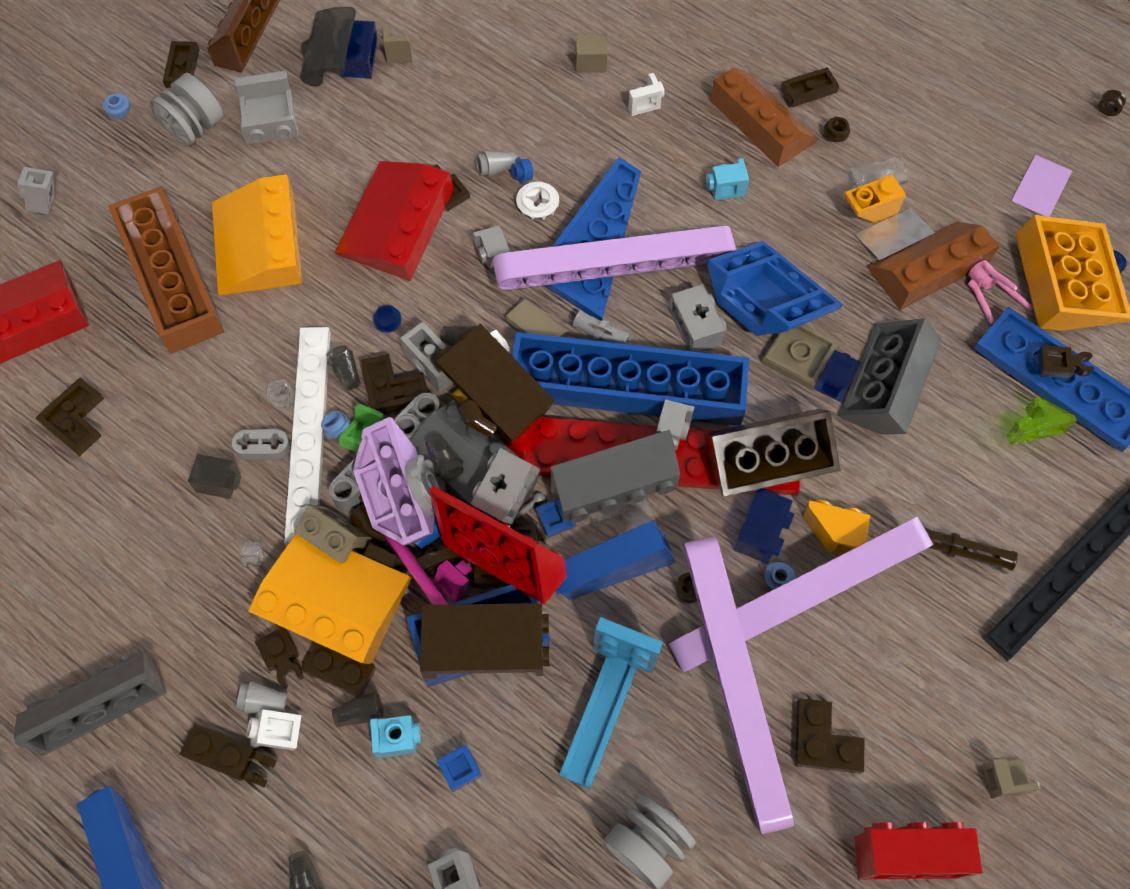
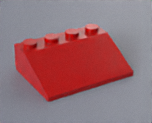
(397, 217)
(37, 310)
(498, 548)

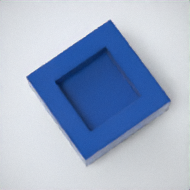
(551, 519)
(459, 768)

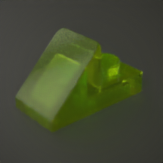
(1042, 421)

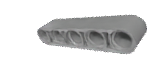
(409, 418)

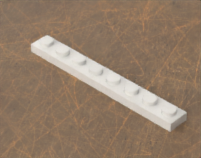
(307, 433)

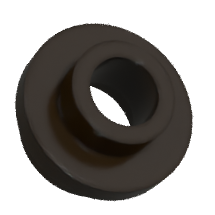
(837, 129)

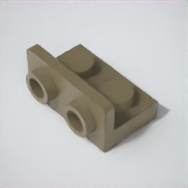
(330, 532)

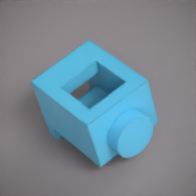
(728, 180)
(384, 746)

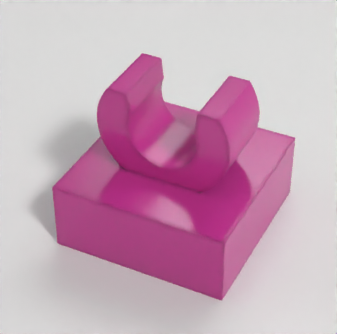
(452, 579)

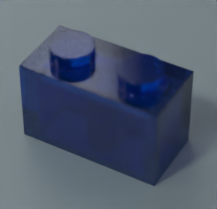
(763, 526)

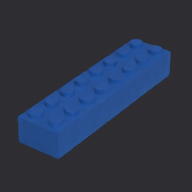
(635, 377)

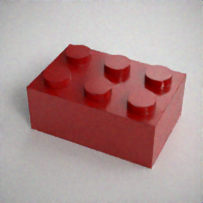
(917, 852)

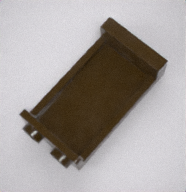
(495, 382)
(483, 639)

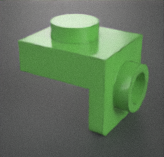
(364, 418)

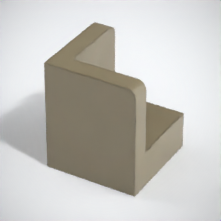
(397, 48)
(591, 53)
(1008, 778)

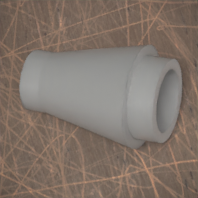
(493, 163)
(256, 697)

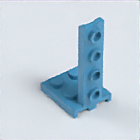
(624, 653)

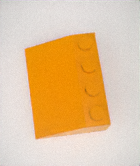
(256, 237)
(1071, 274)
(331, 601)

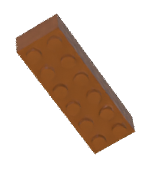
(165, 270)

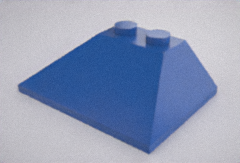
(767, 290)

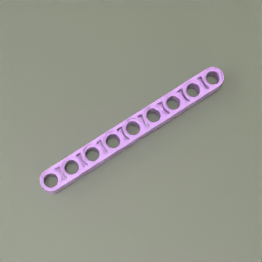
(611, 257)
(811, 588)
(738, 686)

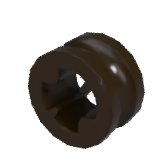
(1109, 109)
(687, 597)

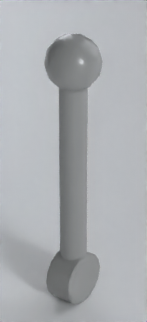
(537, 499)

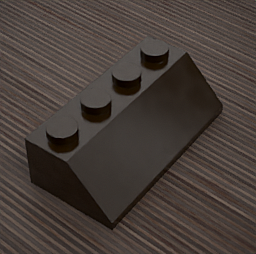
(773, 451)

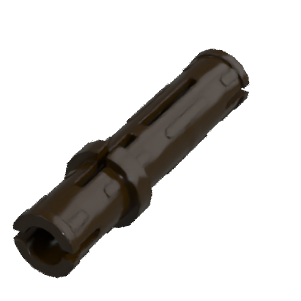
(1002, 558)

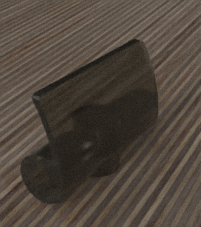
(327, 43)

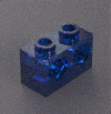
(361, 50)

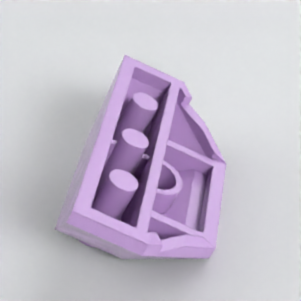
(384, 485)

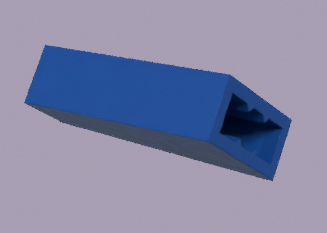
(616, 561)
(115, 842)

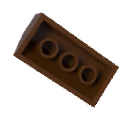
(240, 32)

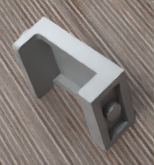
(266, 107)

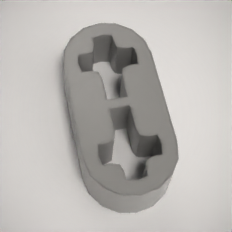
(261, 444)

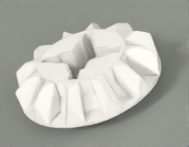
(528, 195)

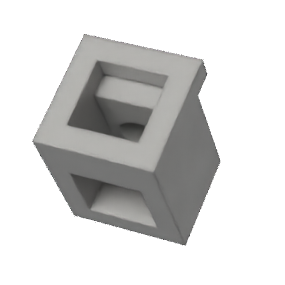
(36, 189)
(489, 244)
(677, 419)
(446, 868)

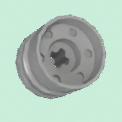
(186, 109)
(649, 842)

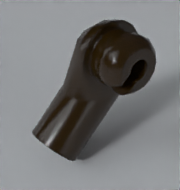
(473, 418)
(360, 519)

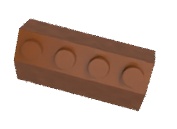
(760, 116)
(933, 262)

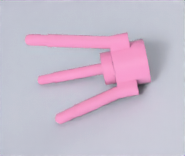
(986, 276)

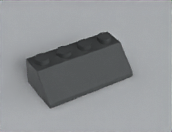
(891, 376)
(468, 443)
(615, 477)
(89, 704)

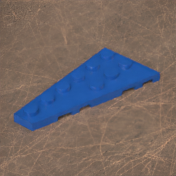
(599, 219)

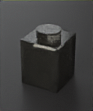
(214, 476)

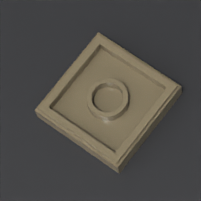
(800, 354)

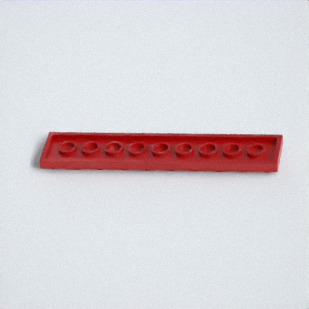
(562, 440)

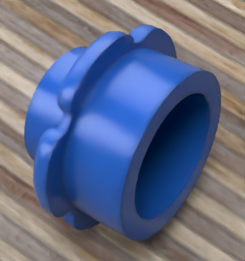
(522, 170)

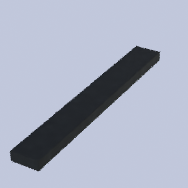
(1061, 580)

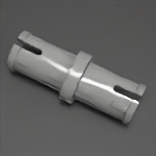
(585, 322)

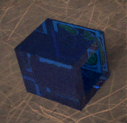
(837, 375)

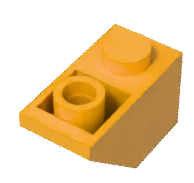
(876, 199)
(836, 527)

